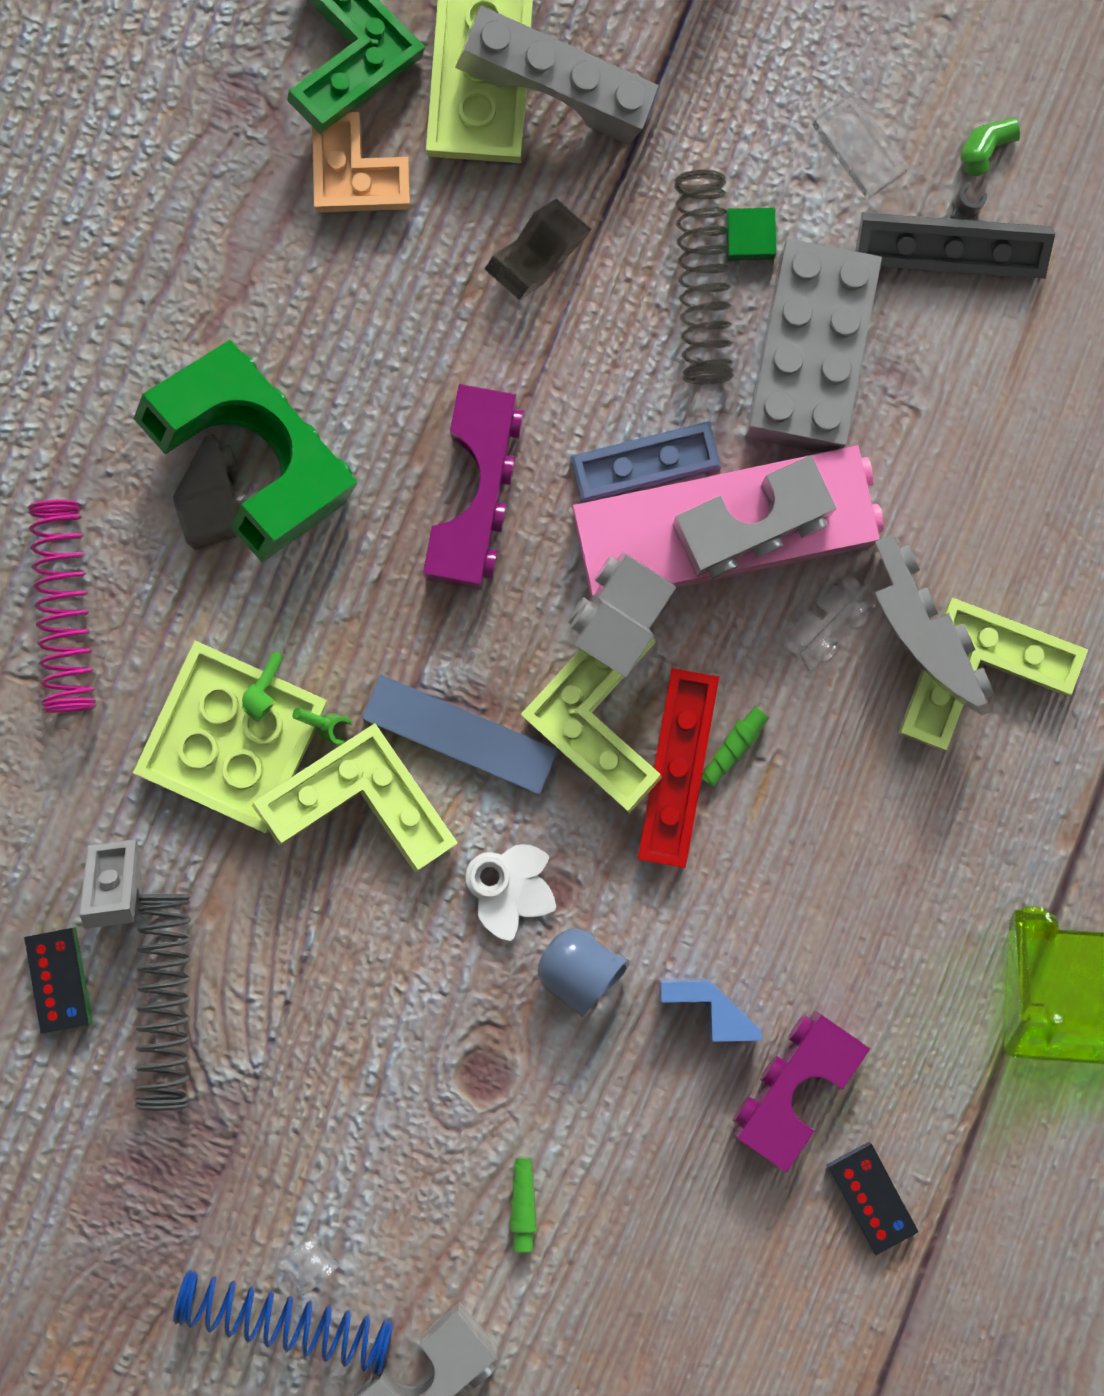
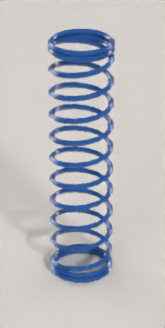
(379, 1350)

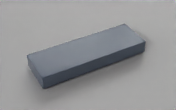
(645, 462)

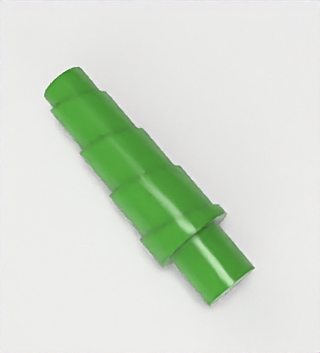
(735, 745)
(523, 1206)

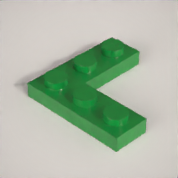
(377, 54)

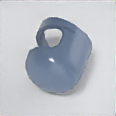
(579, 969)

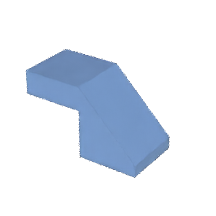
(725, 1019)

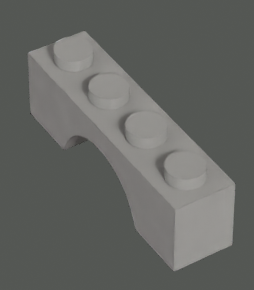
(518, 55)

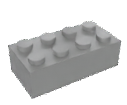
(813, 346)

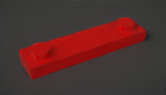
(680, 762)

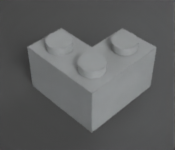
(620, 613)

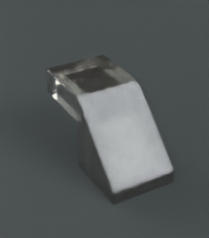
(539, 250)

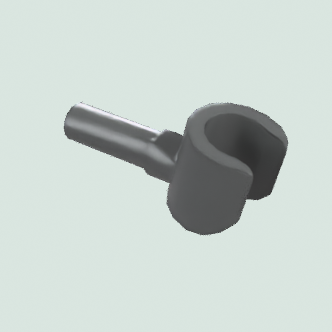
(962, 208)

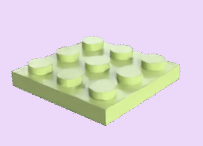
(217, 751)

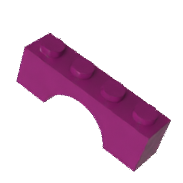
(461, 548)

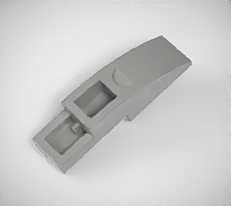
(933, 643)

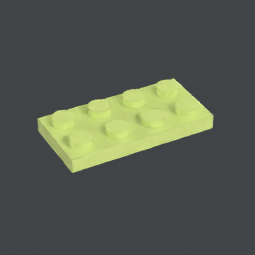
(467, 113)

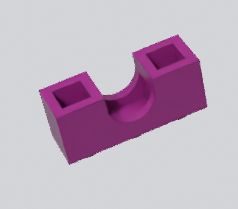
(816, 1051)

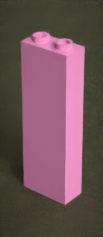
(644, 519)

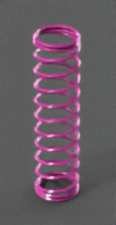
(55, 511)

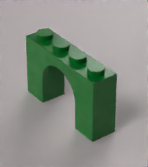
(231, 391)

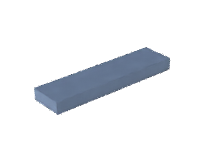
(460, 734)

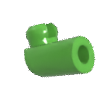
(982, 142)

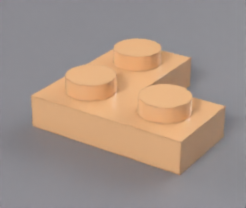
(354, 183)

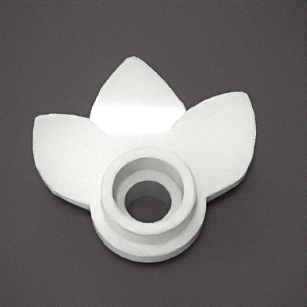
(517, 891)

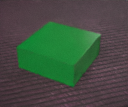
(751, 233)

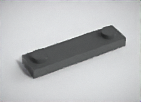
(956, 245)

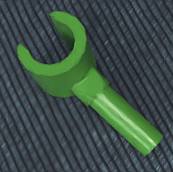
(255, 700)
(323, 723)

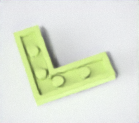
(998, 644)
(566, 720)
(375, 771)

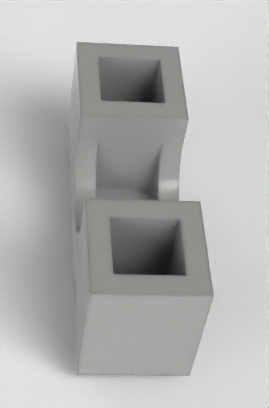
(717, 539)
(459, 1356)

